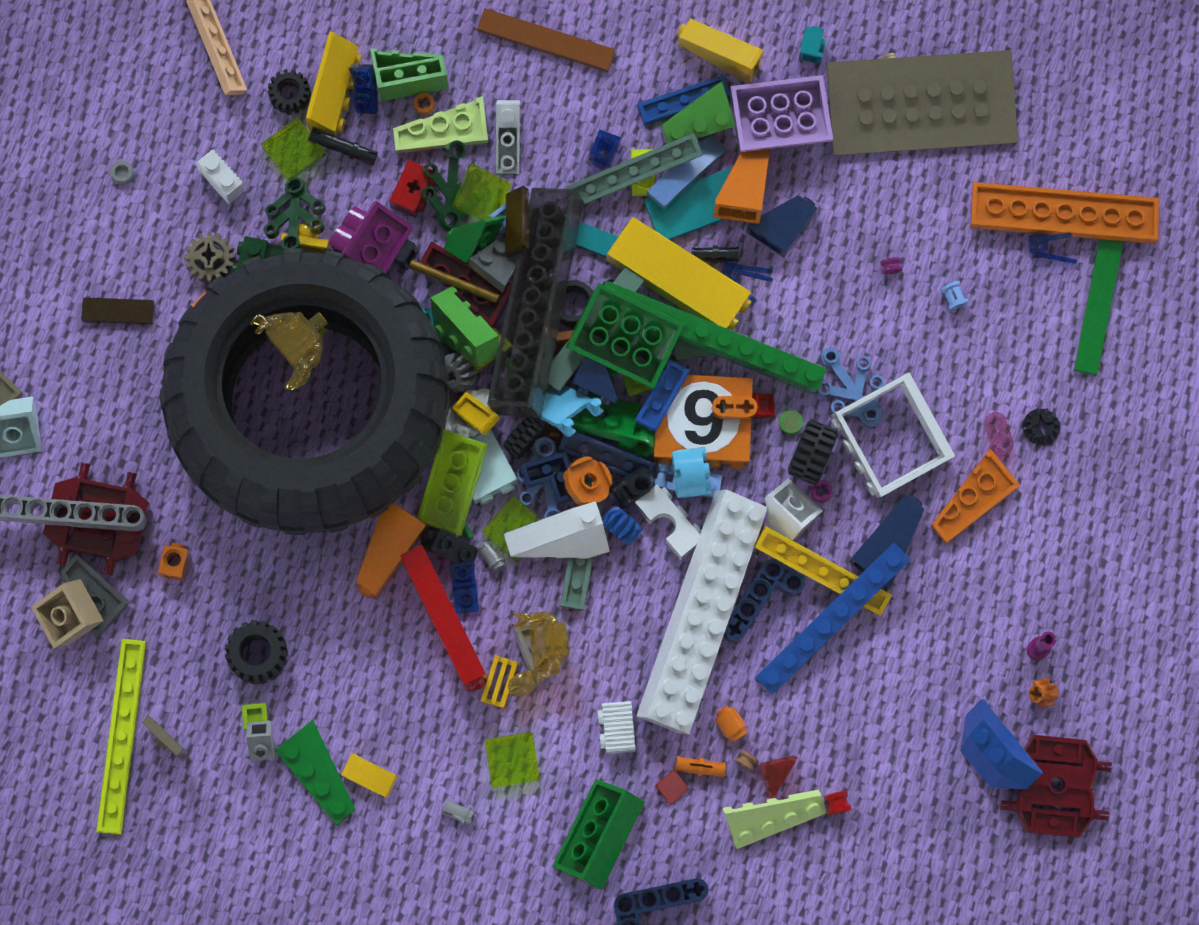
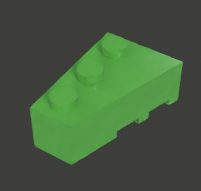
(461, 329)

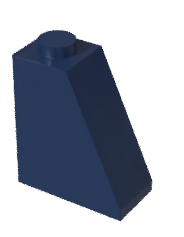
(783, 224)

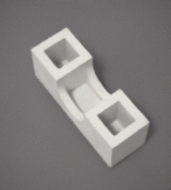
(659, 504)

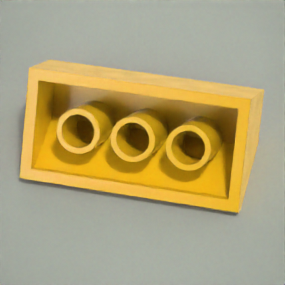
(333, 85)

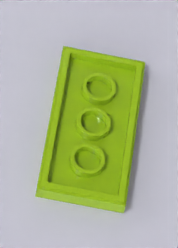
(452, 482)

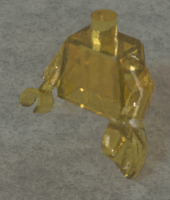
(296, 340)
(548, 648)

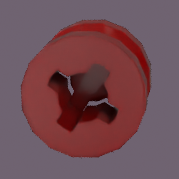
(837, 803)

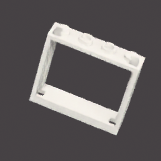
(926, 419)

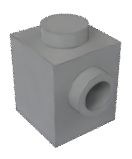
(260, 740)

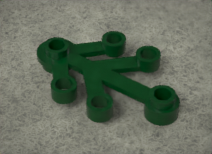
(448, 189)
(293, 213)

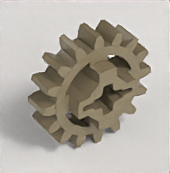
(219, 257)

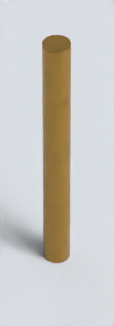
(454, 281)

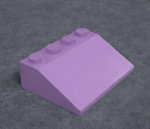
(781, 113)

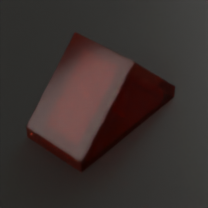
(775, 773)

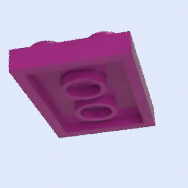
(378, 237)

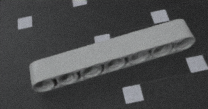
(73, 517)

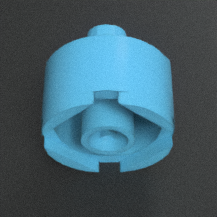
(691, 472)

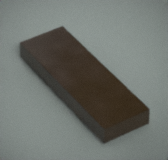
(517, 221)
(117, 311)

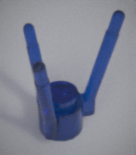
(1039, 243)
(735, 271)

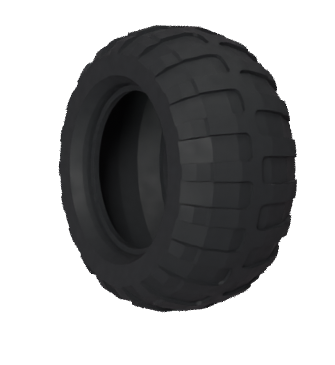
(325, 489)

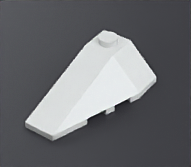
(565, 535)

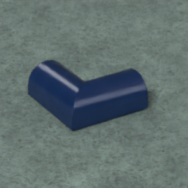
(548, 470)

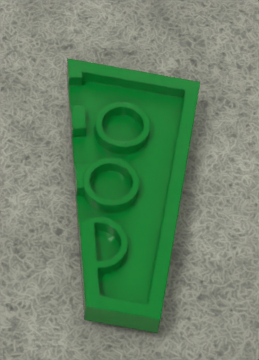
(314, 767)

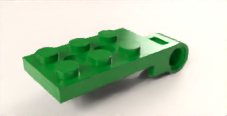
(617, 426)

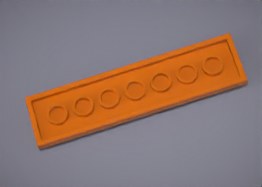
(1064, 211)

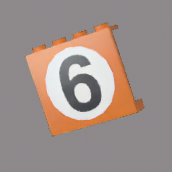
(693, 425)

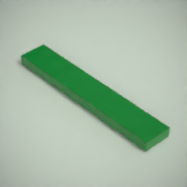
(1098, 306)

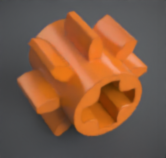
(1043, 693)

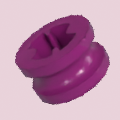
(891, 266)
(824, 498)

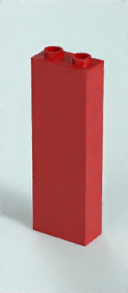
(444, 618)

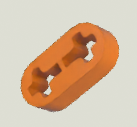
(734, 401)

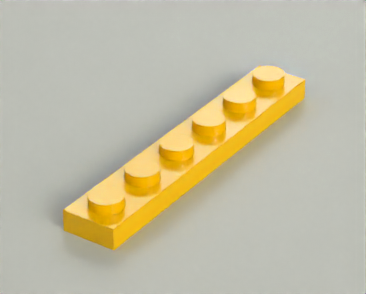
(814, 566)

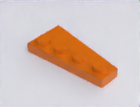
(979, 493)

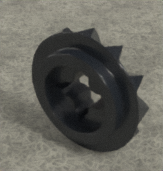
(1035, 435)

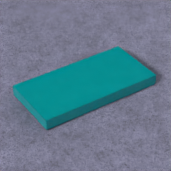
(690, 210)

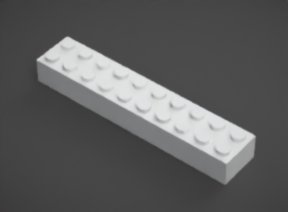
(702, 612)

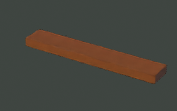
(546, 40)

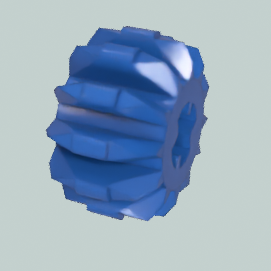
(621, 525)

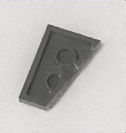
(494, 264)
(104, 595)

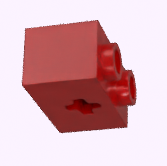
(402, 198)

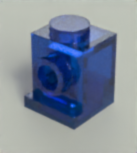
(607, 142)

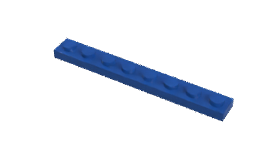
(833, 618)

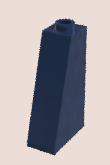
(895, 528)

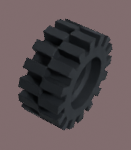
(282, 80)
(523, 437)

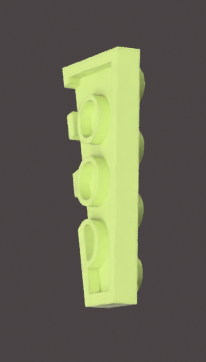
(461, 123)
(766, 819)

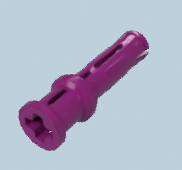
(1041, 646)

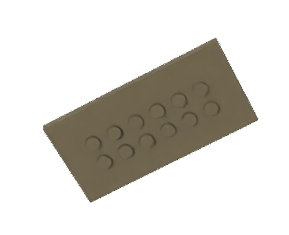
(922, 102)

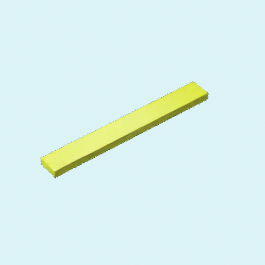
(121, 737)

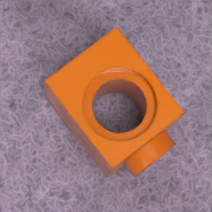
(174, 572)

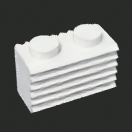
(220, 176)
(618, 727)

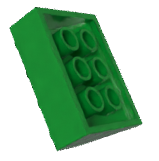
(625, 336)

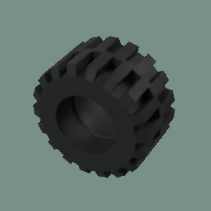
(812, 452)
(242, 637)

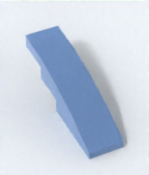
(680, 178)

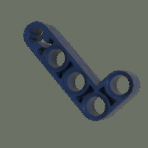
(756, 602)
(661, 900)

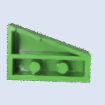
(408, 74)
(703, 116)

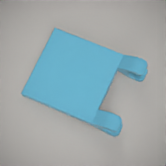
(563, 405)

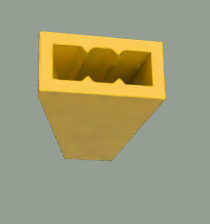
(721, 50)

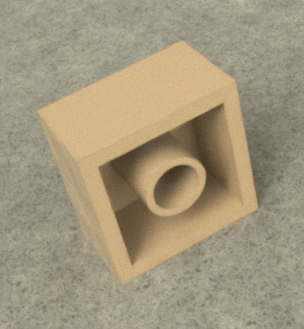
(67, 613)

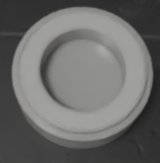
(122, 172)

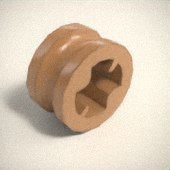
(746, 760)

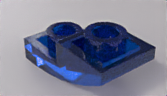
(365, 92)
(464, 587)

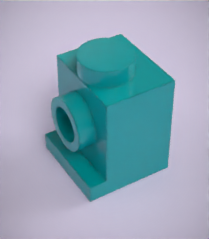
(812, 45)

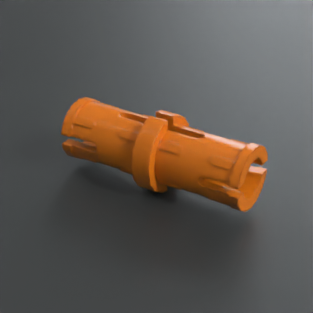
(700, 767)

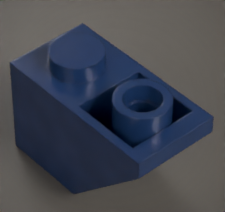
(596, 379)

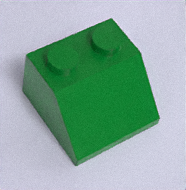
(473, 237)

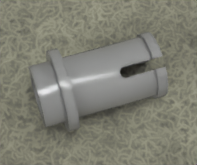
(491, 557)
(458, 812)

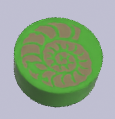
(790, 422)

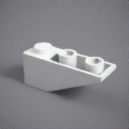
(507, 136)

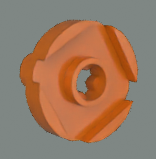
(575, 484)

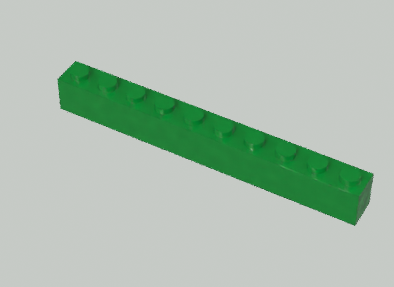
(737, 347)

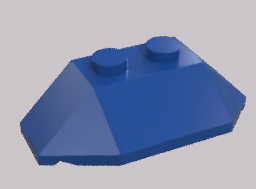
(996, 751)

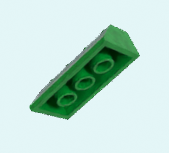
(598, 833)

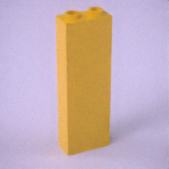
(679, 275)

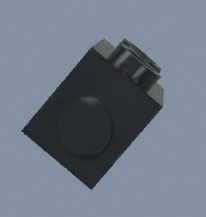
(447, 545)

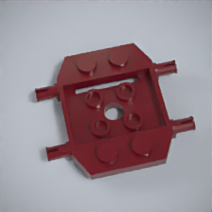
(94, 540)
(1077, 789)

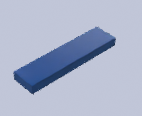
(673, 102)

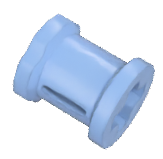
(954, 287)

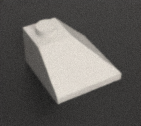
(790, 510)

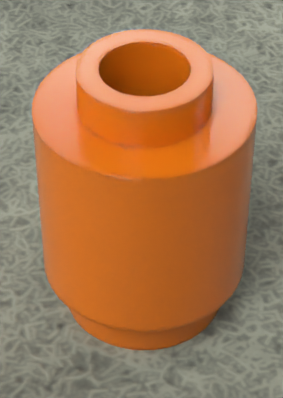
(731, 723)

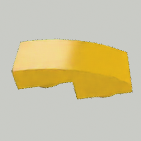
(369, 775)

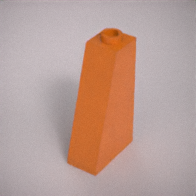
(744, 188)
(393, 535)

